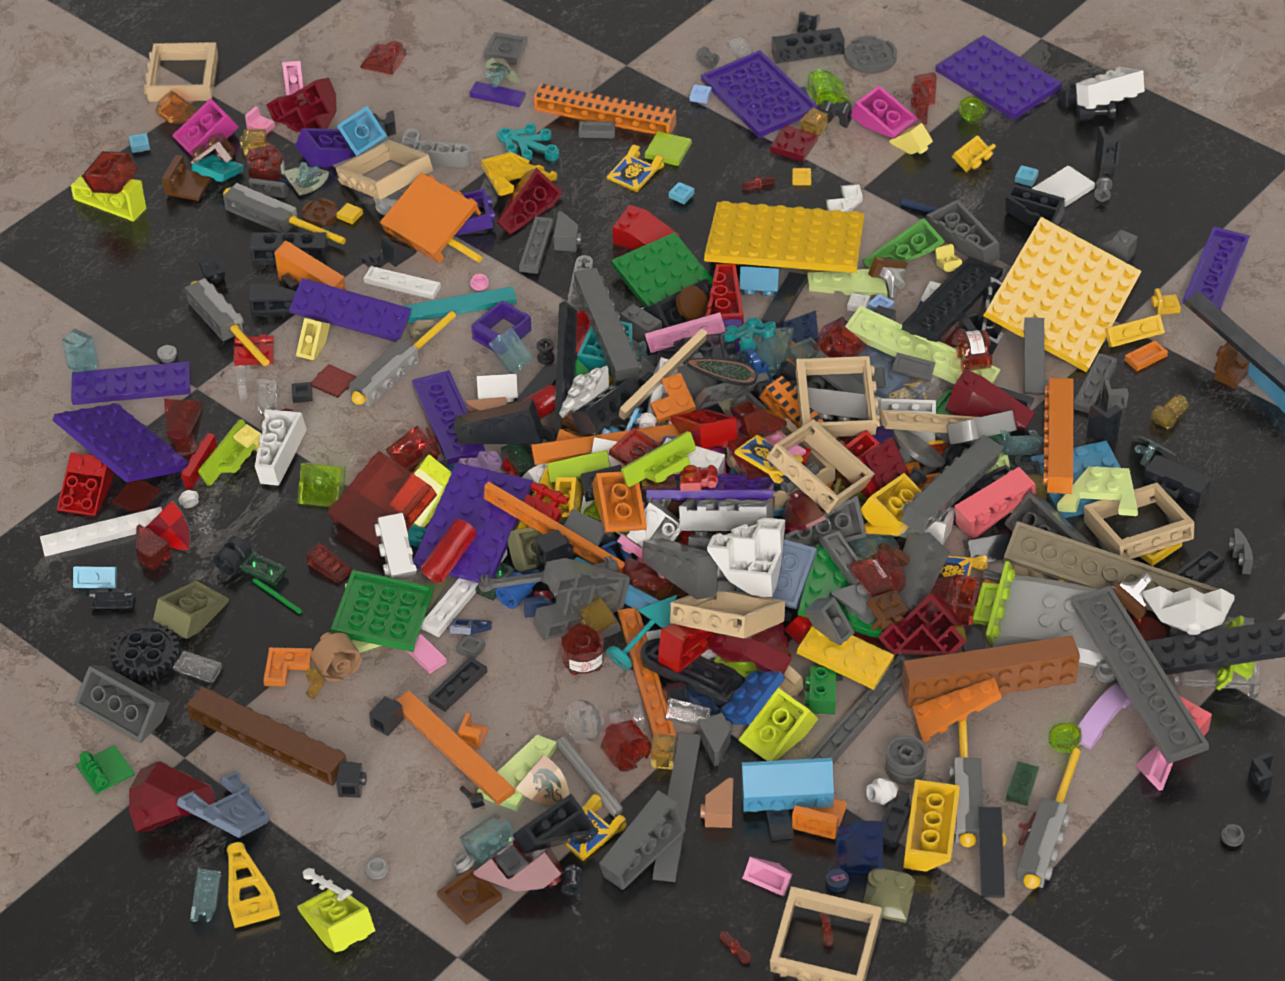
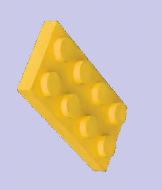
(851, 659)

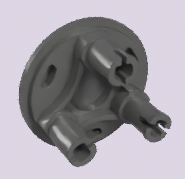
(916, 449)

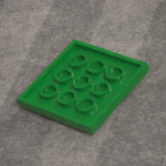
(660, 269)
(823, 580)
(383, 610)

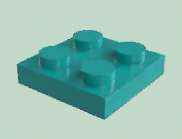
(217, 168)

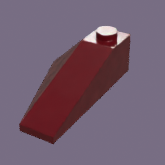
(529, 199)
(979, 398)
(801, 512)

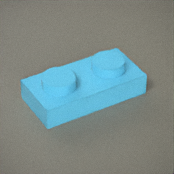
(94, 577)

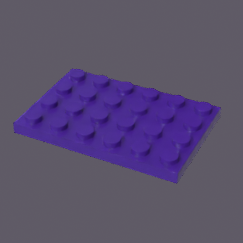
(998, 77)
(759, 93)
(121, 442)
(465, 501)

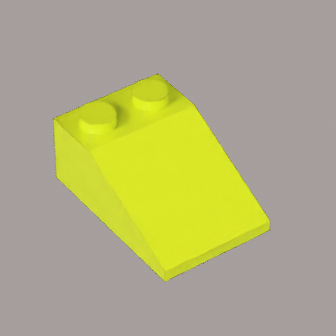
(437, 476)
(778, 726)
(337, 921)

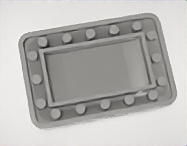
(1044, 611)

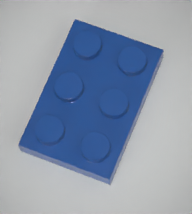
(751, 696)

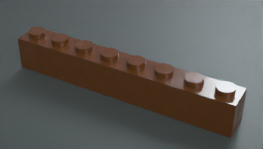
(266, 735)

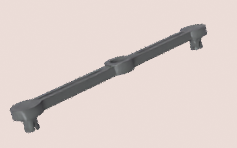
(487, 584)

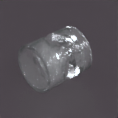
(631, 713)

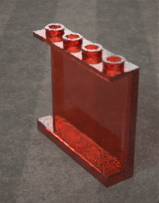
(377, 492)

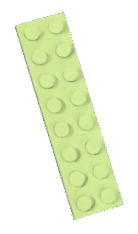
(890, 338)

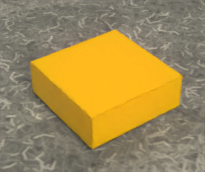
(801, 176)
(349, 213)

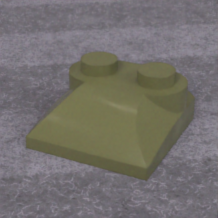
(523, 548)
(891, 892)

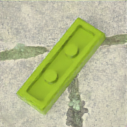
(577, 465)

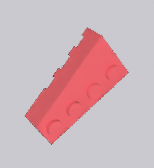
(992, 503)

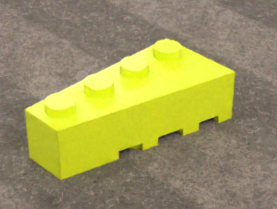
(126, 204)

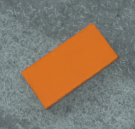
(1146, 355)

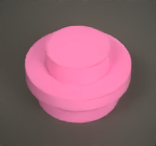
(479, 282)

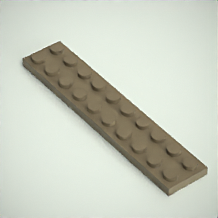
(1085, 564)

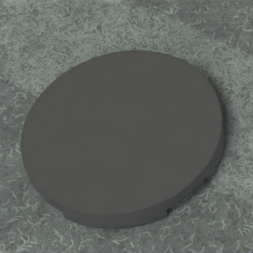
(870, 54)

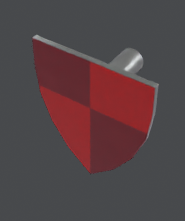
(172, 526)

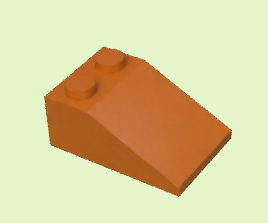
(618, 504)

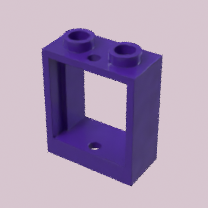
(478, 222)
(482, 327)

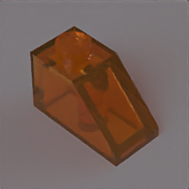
(175, 108)

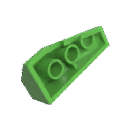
(910, 244)

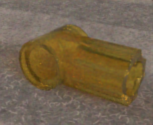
(1168, 413)

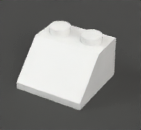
(497, 386)

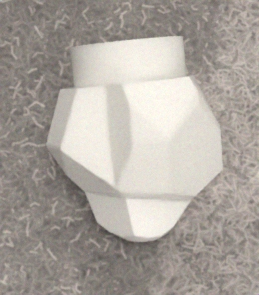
(881, 791)

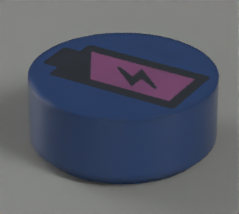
(837, 880)

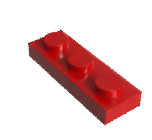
(190, 473)

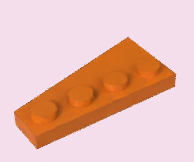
(945, 710)

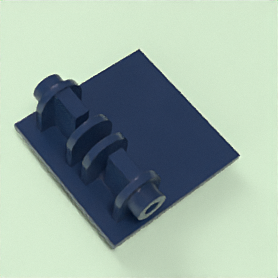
(804, 327)

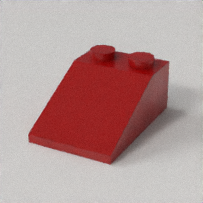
(638, 228)
(707, 427)

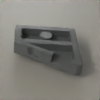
(855, 600)

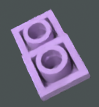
(486, 459)

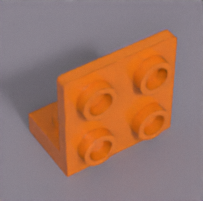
(819, 820)

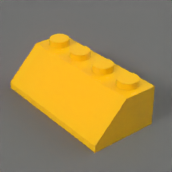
(931, 825)

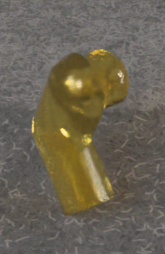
(316, 682)

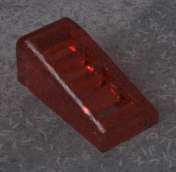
(318, 554)

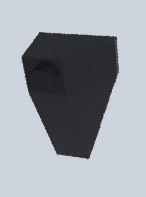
(667, 310)

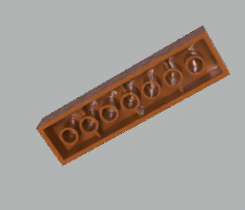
(1013, 666)

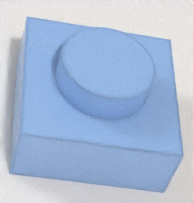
(700, 94)
(882, 301)

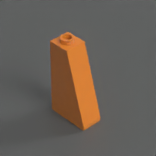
(301, 265)

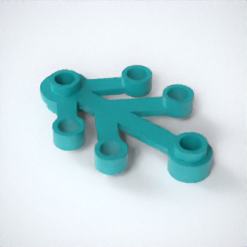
(508, 135)
(747, 332)

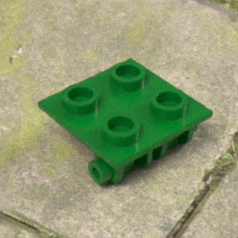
(104, 768)

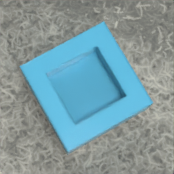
(139, 143)
(1026, 175)
(681, 193)

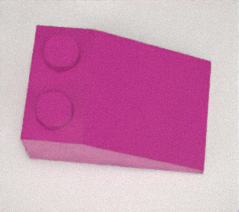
(882, 113)
(203, 124)

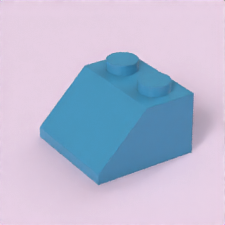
(362, 131)
(759, 279)

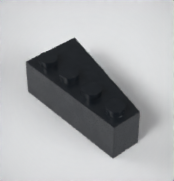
(993, 329)
(501, 425)

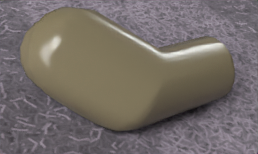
(418, 326)

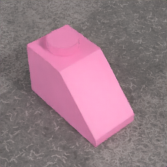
(292, 77)

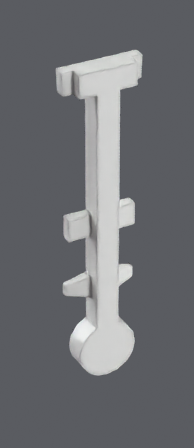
(310, 874)

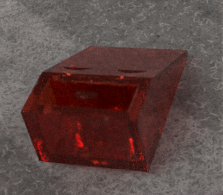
(961, 594)

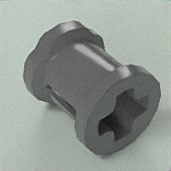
(707, 57)
(1103, 189)

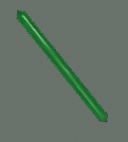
(277, 595)

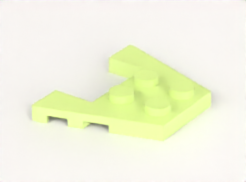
(1102, 484)

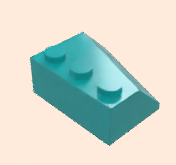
(590, 351)

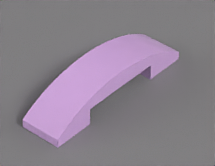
(1101, 714)

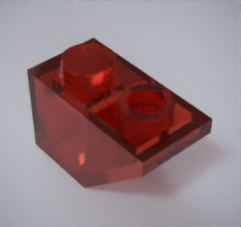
(150, 548)

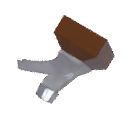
(891, 270)
(1132, 595)

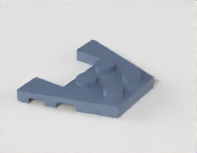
(234, 813)

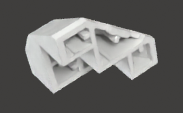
(751, 555)
(1189, 608)

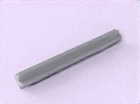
(589, 776)

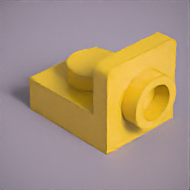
(1165, 304)

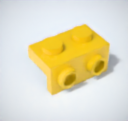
(973, 153)

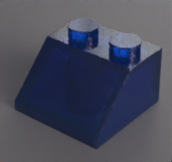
(860, 846)

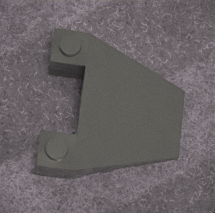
(577, 587)

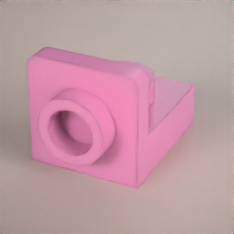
(256, 121)

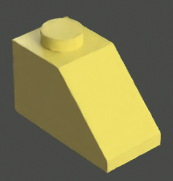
(913, 140)
(312, 338)

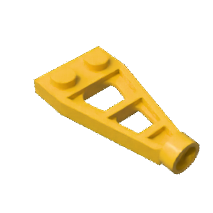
(255, 908)

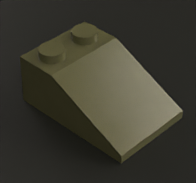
(189, 608)

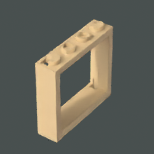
(182, 51)
(415, 163)
(839, 365)
(833, 452)
(826, 473)
(1147, 541)
(722, 613)
(834, 906)

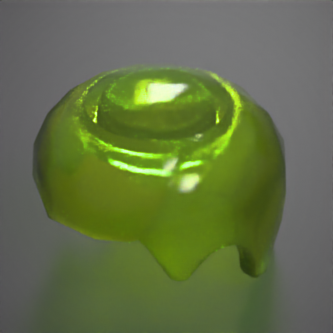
(971, 109)
(1065, 737)

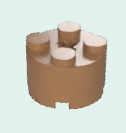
(336, 656)

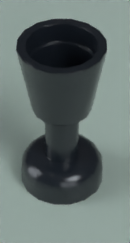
(1085, 114)

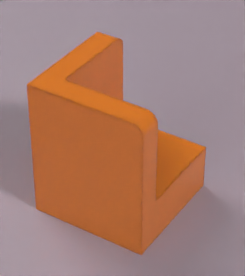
(472, 733)

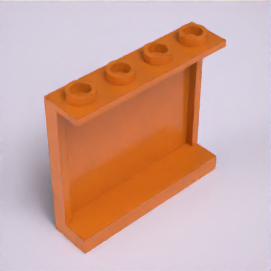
(428, 216)

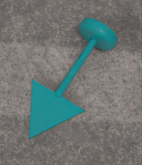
(657, 613)

